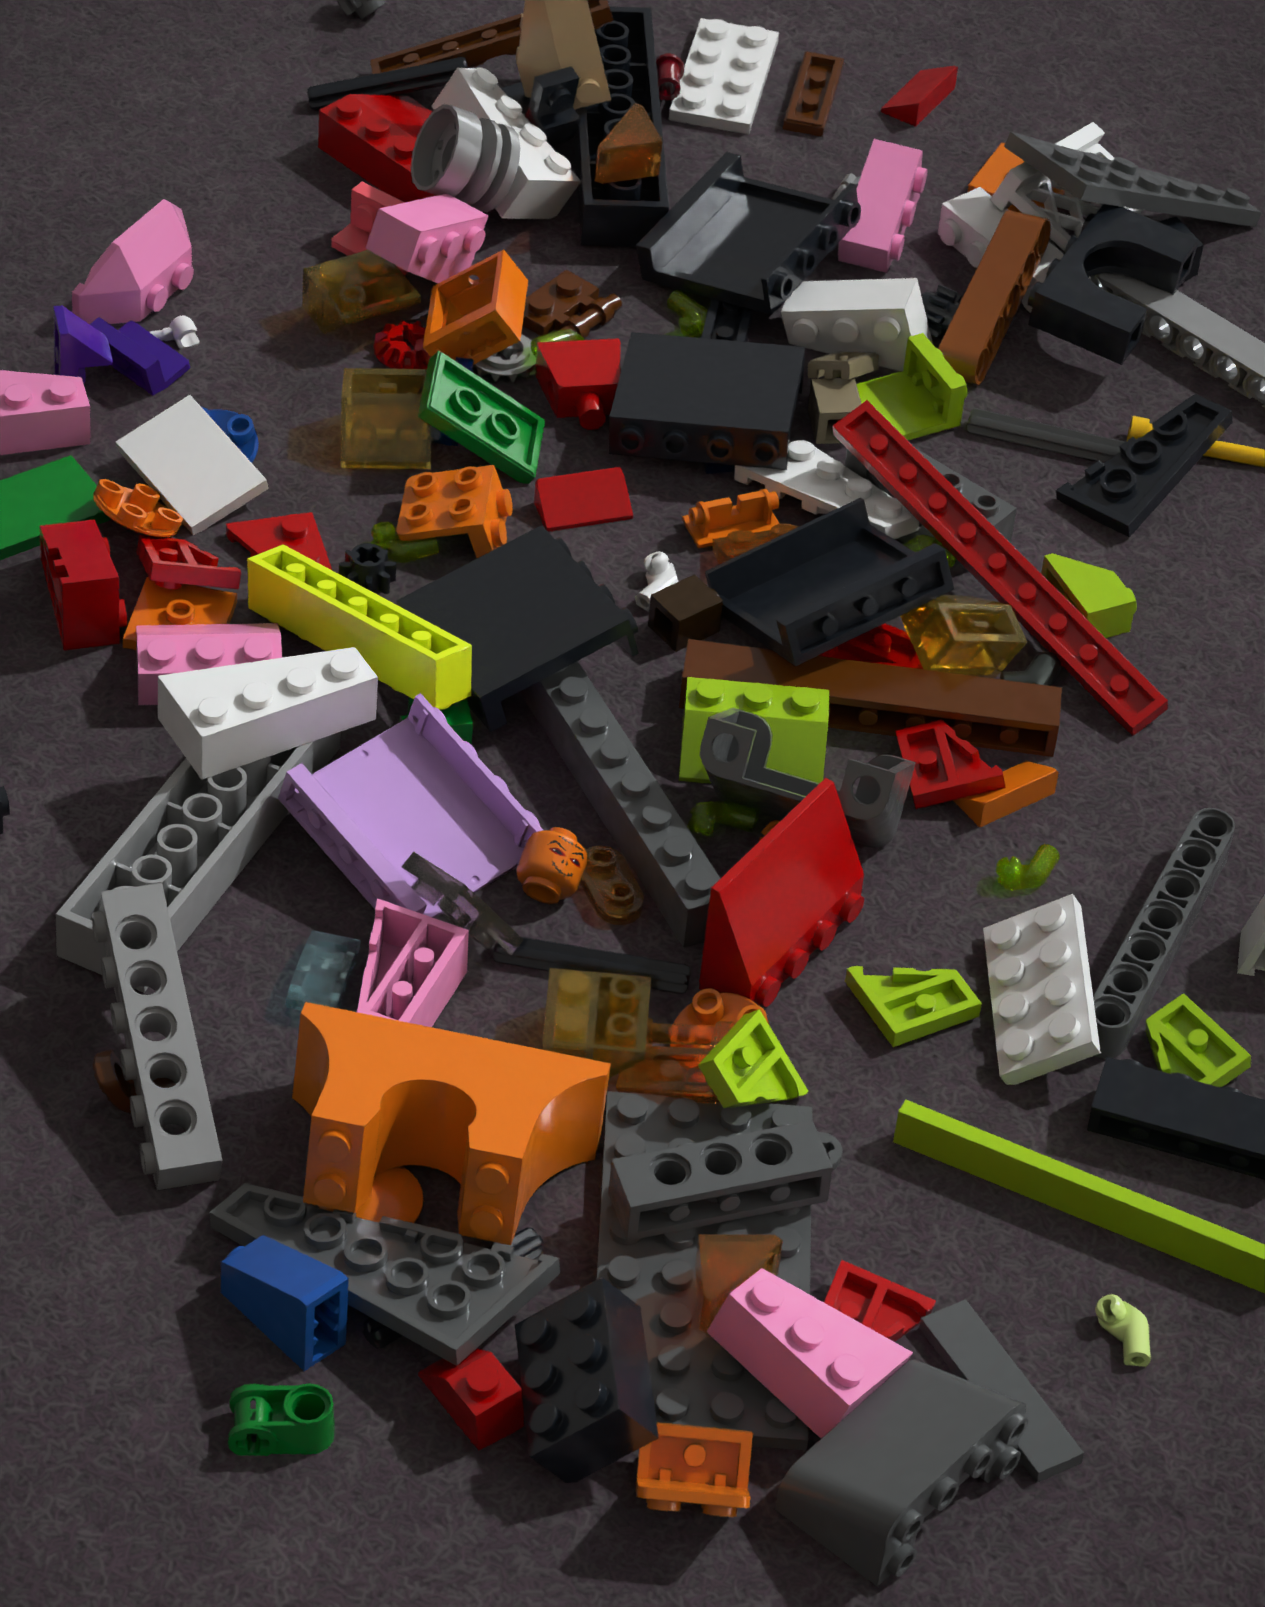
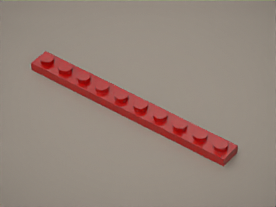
(1000, 568)

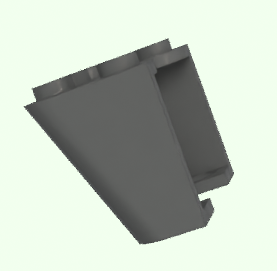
(736, 758)
(896, 1462)

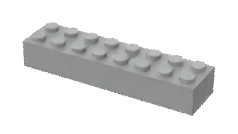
(192, 841)

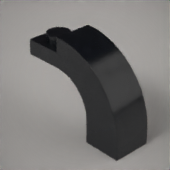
(550, 104)

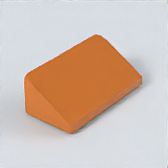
(1024, 786)

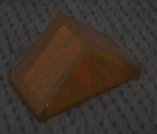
(630, 149)
(726, 1263)

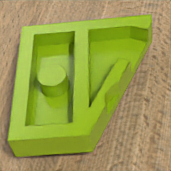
(914, 1001)
(1194, 1045)
(751, 1066)

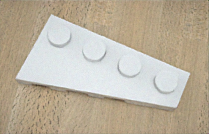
(828, 485)

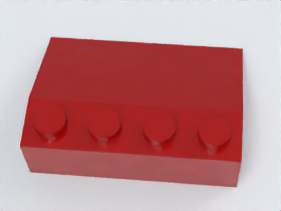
(375, 139)
(783, 900)

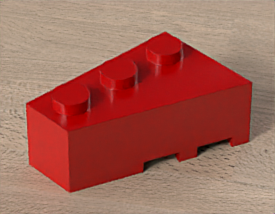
(82, 584)

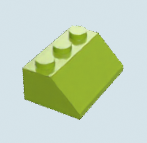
(794, 714)

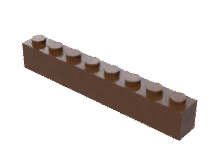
(893, 698)

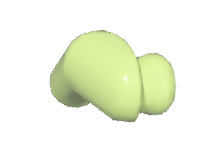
(1126, 1325)

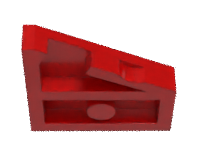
(292, 530)
(877, 1301)

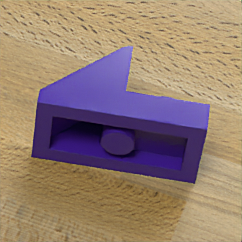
(77, 345)

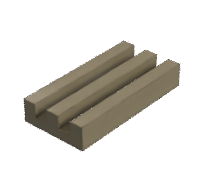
(843, 364)

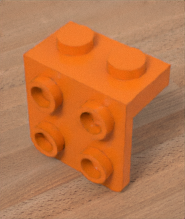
(456, 504)
(696, 1467)

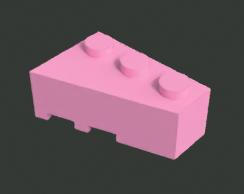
(804, 1349)

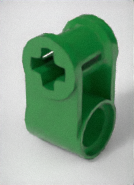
(285, 1419)

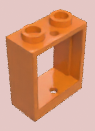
(477, 315)

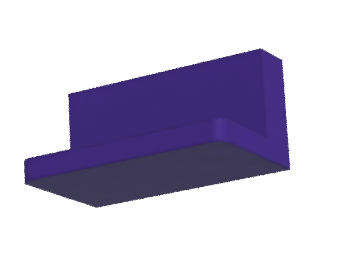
(142, 356)

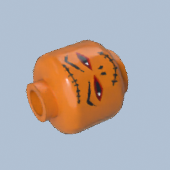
(551, 865)

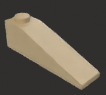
(557, 37)

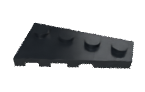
(1148, 467)

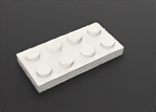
(724, 76)
(1041, 991)

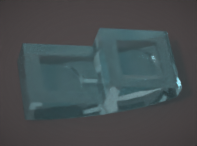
(323, 970)

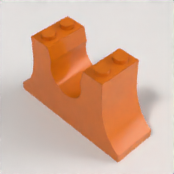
(443, 1101)

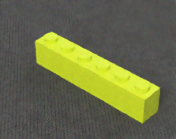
(340, 615)

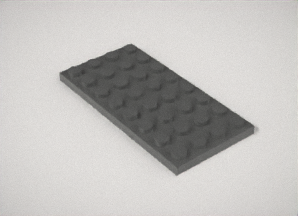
(690, 1371)

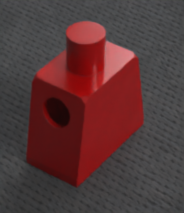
(580, 378)

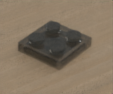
(460, 905)

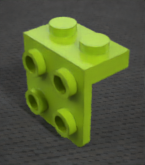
(922, 396)

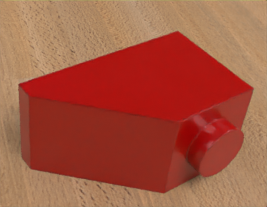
(477, 1396)

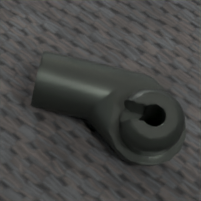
(1041, 671)

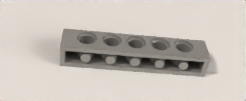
(143, 917)

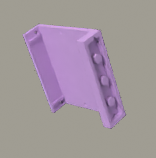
(407, 794)

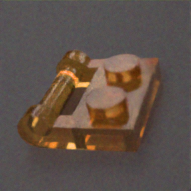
(674, 1069)

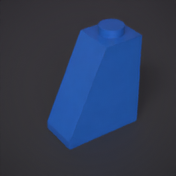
(288, 1298)

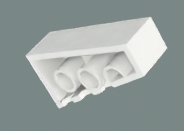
(543, 176)
(264, 706)

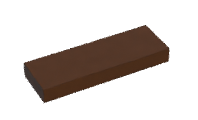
(813, 94)

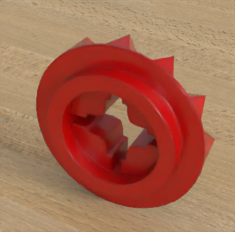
(394, 352)

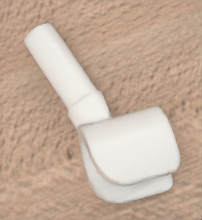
(181, 330)

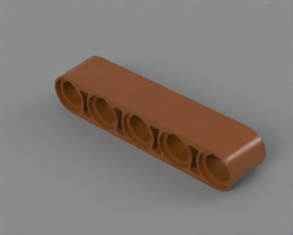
(995, 294)

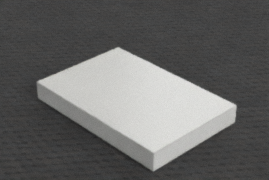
(192, 465)

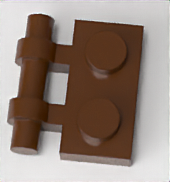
(559, 301)

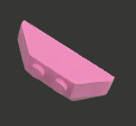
(138, 269)

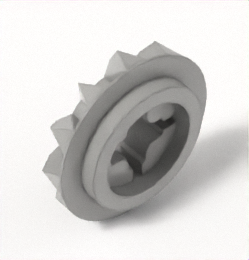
(520, 362)

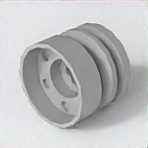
(465, 157)

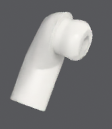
(659, 576)

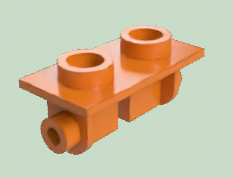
(719, 517)

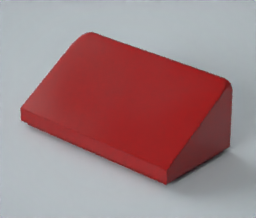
(921, 94)
(582, 499)

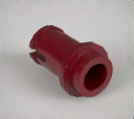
(669, 72)

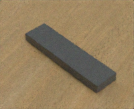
(978, 1357)

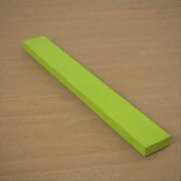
(1082, 1194)

